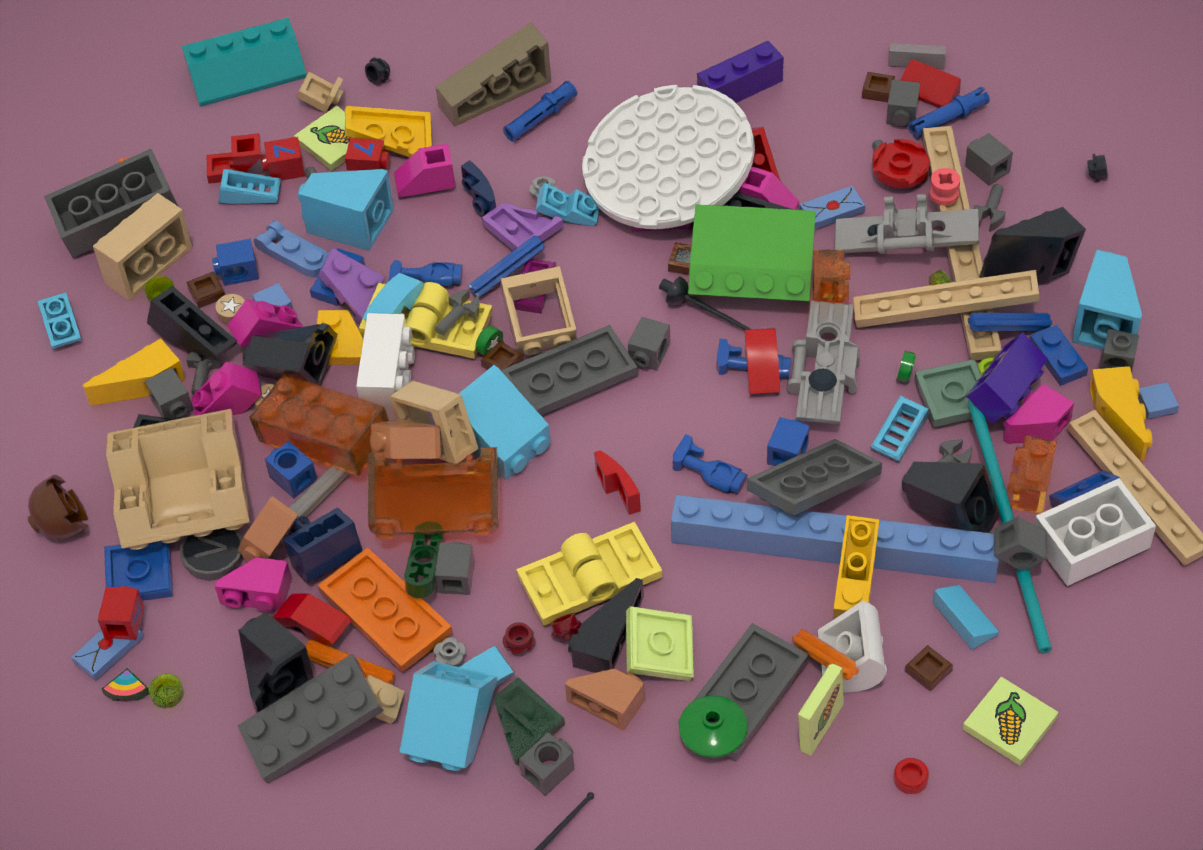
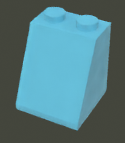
(347, 205)
(1107, 301)
(505, 421)
(446, 714)

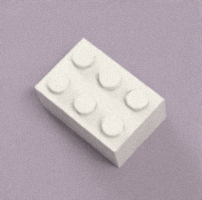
(385, 359)
(1095, 531)

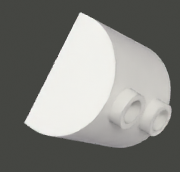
(859, 638)

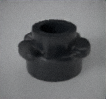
(377, 70)
(1097, 167)

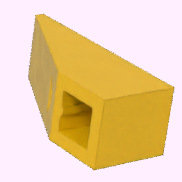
(128, 376)
(1116, 401)
(856, 563)

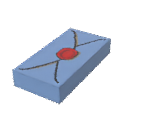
(833, 206)
(102, 653)

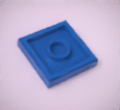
(141, 569)

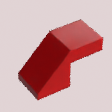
(243, 155)
(313, 617)

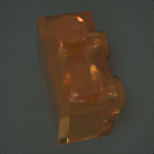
(829, 276)
(1033, 474)

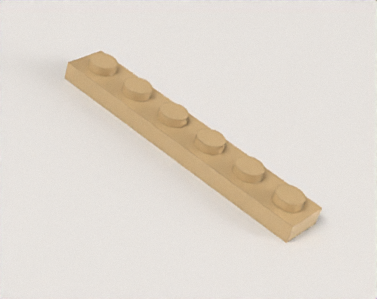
(946, 299)
(1116, 458)

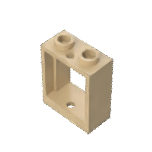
(532, 285)
(447, 411)

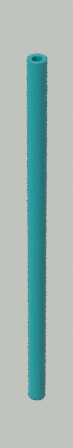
(1006, 514)

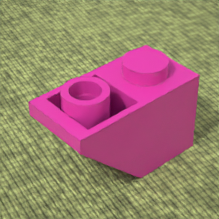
(425, 172)
(768, 187)
(261, 318)
(228, 388)
(1040, 416)
(256, 584)

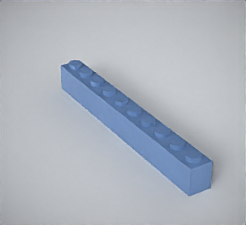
(821, 535)

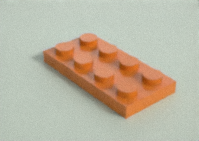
(382, 610)

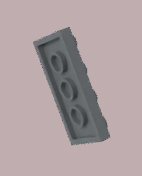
(572, 370)
(814, 476)
(756, 677)
(310, 718)

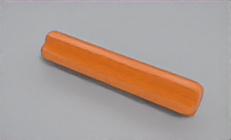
(824, 653)
(330, 656)

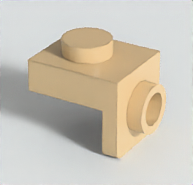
(319, 92)
(389, 698)

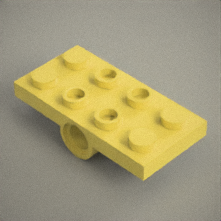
(429, 310)
(588, 572)

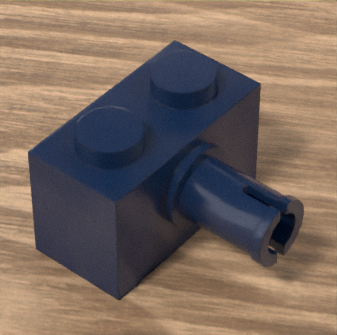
(321, 544)

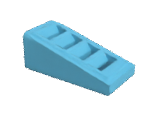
(234, 187)
(906, 407)

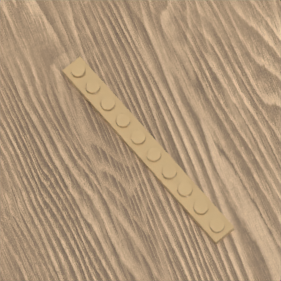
(964, 259)

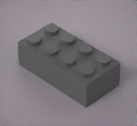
(101, 201)

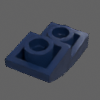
(480, 188)

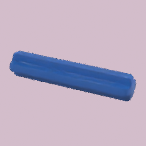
(506, 266)
(1009, 321)

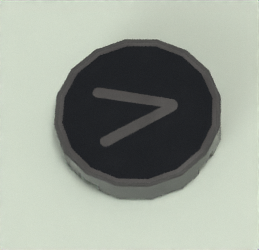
(211, 555)

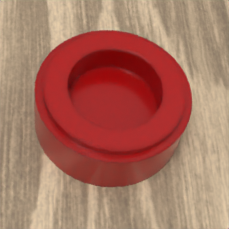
(911, 775)

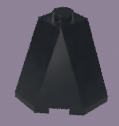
(292, 352)
(952, 493)
(273, 660)

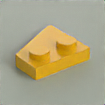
(349, 341)

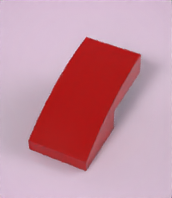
(762, 361)
(615, 478)

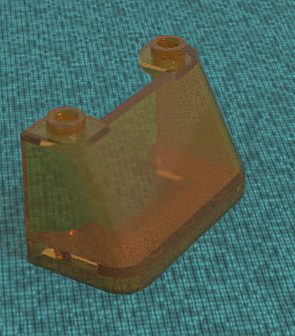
(433, 496)

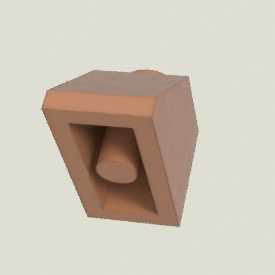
(406, 440)
(267, 531)
(607, 695)

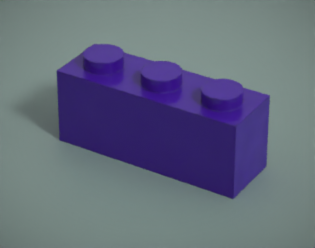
(745, 73)
(1008, 379)

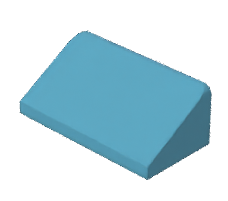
(964, 615)

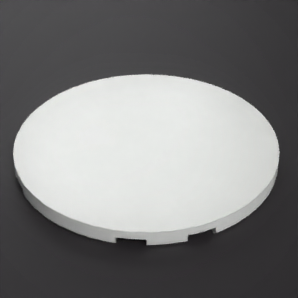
(666, 155)

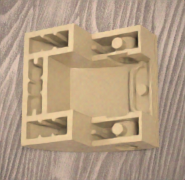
(177, 479)

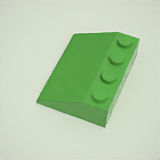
(752, 252)

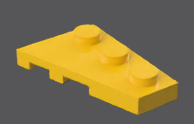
(400, 129)

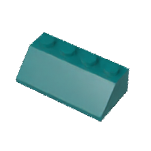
(244, 61)

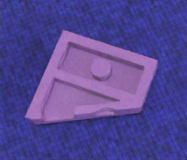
(518, 225)
(350, 281)

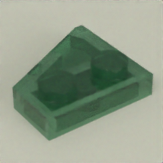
(524, 717)

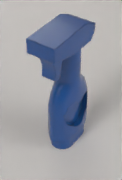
(437, 272)
(726, 360)
(715, 473)

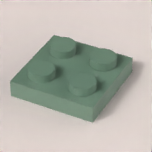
(946, 390)

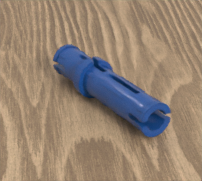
(549, 104)
(957, 108)

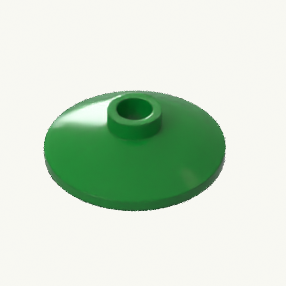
(717, 738)

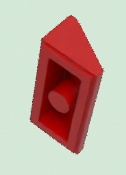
(935, 85)

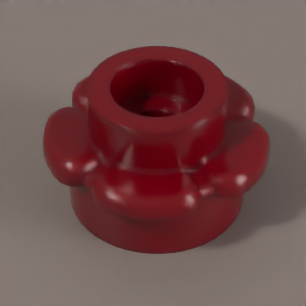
(565, 626)
(517, 631)

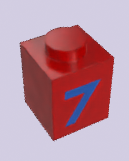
(366, 155)
(283, 159)
(121, 613)

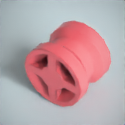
(944, 186)

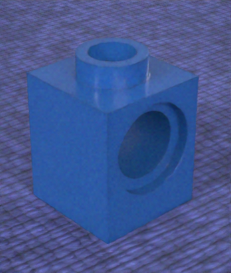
(235, 262)
(787, 441)
(290, 469)

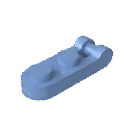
(291, 249)

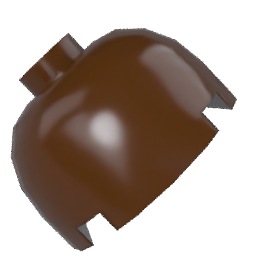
(56, 511)

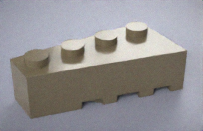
(497, 76)

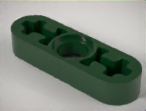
(427, 569)

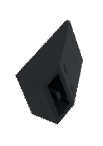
(1039, 244)

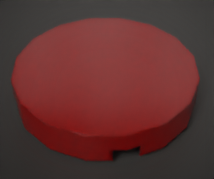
(900, 163)

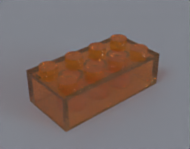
(318, 422)

